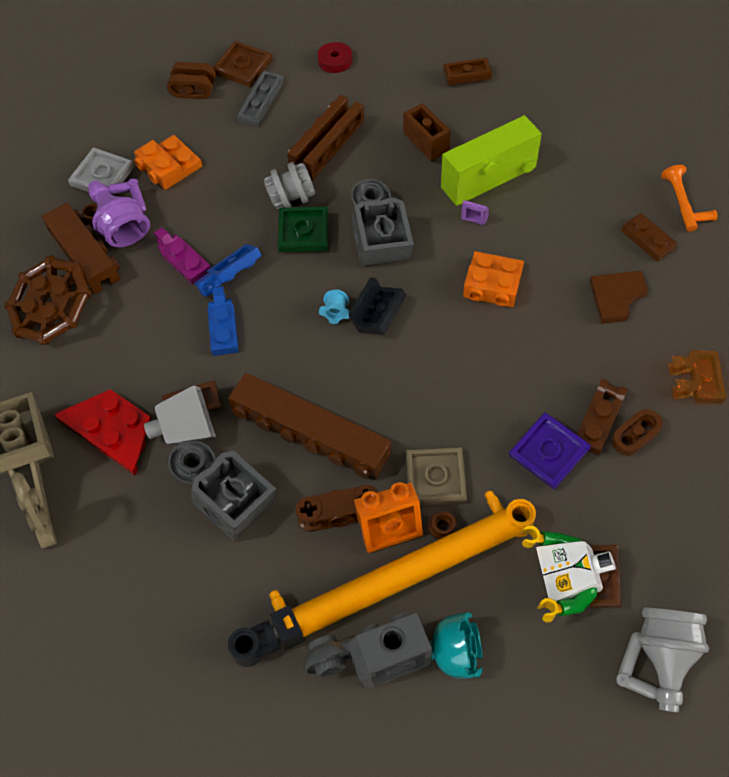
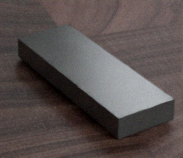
(260, 99)

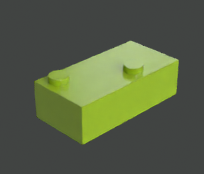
(490, 160)

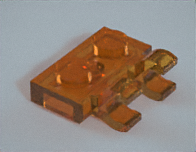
(706, 377)

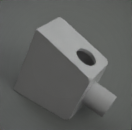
(182, 418)

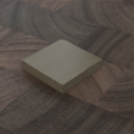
(437, 475)

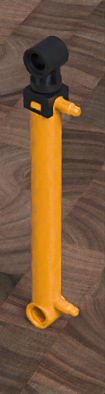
(381, 583)

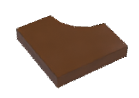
(615, 293)

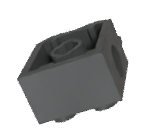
(379, 224)
(222, 488)
(370, 651)

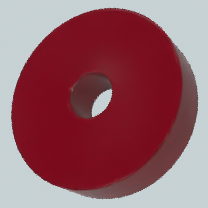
(335, 57)

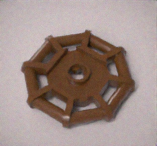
(64, 304)

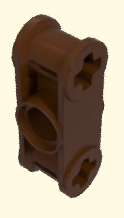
(330, 509)

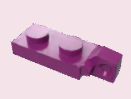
(181, 256)

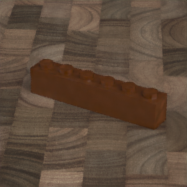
(310, 426)

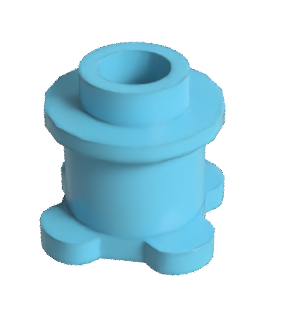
(335, 306)

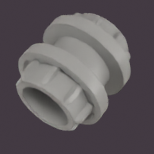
(289, 186)

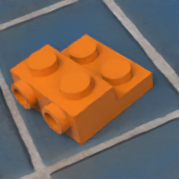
(166, 161)
(493, 279)
(389, 516)

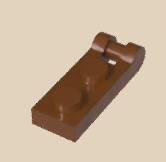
(601, 415)

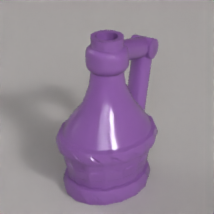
(119, 217)

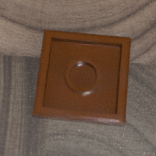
(242, 63)

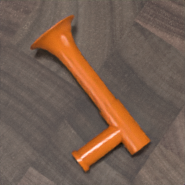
(690, 219)

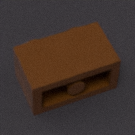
(426, 131)

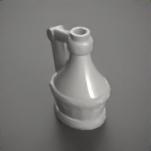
(673, 645)

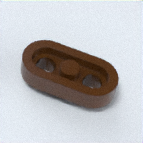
(634, 432)

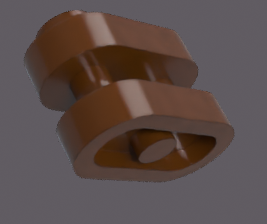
(191, 80)

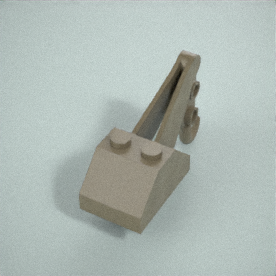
(22, 445)

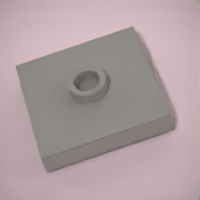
(102, 167)

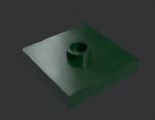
(303, 229)

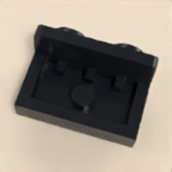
(376, 307)

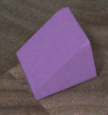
(474, 212)

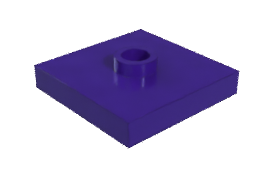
(549, 450)

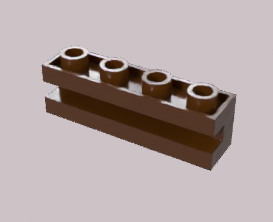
(327, 135)
(80, 245)

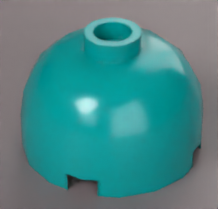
(456, 646)

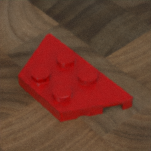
(110, 426)

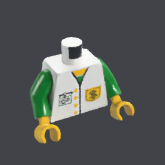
(568, 571)

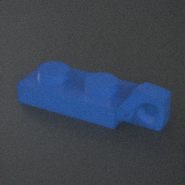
(227, 268)
(222, 324)

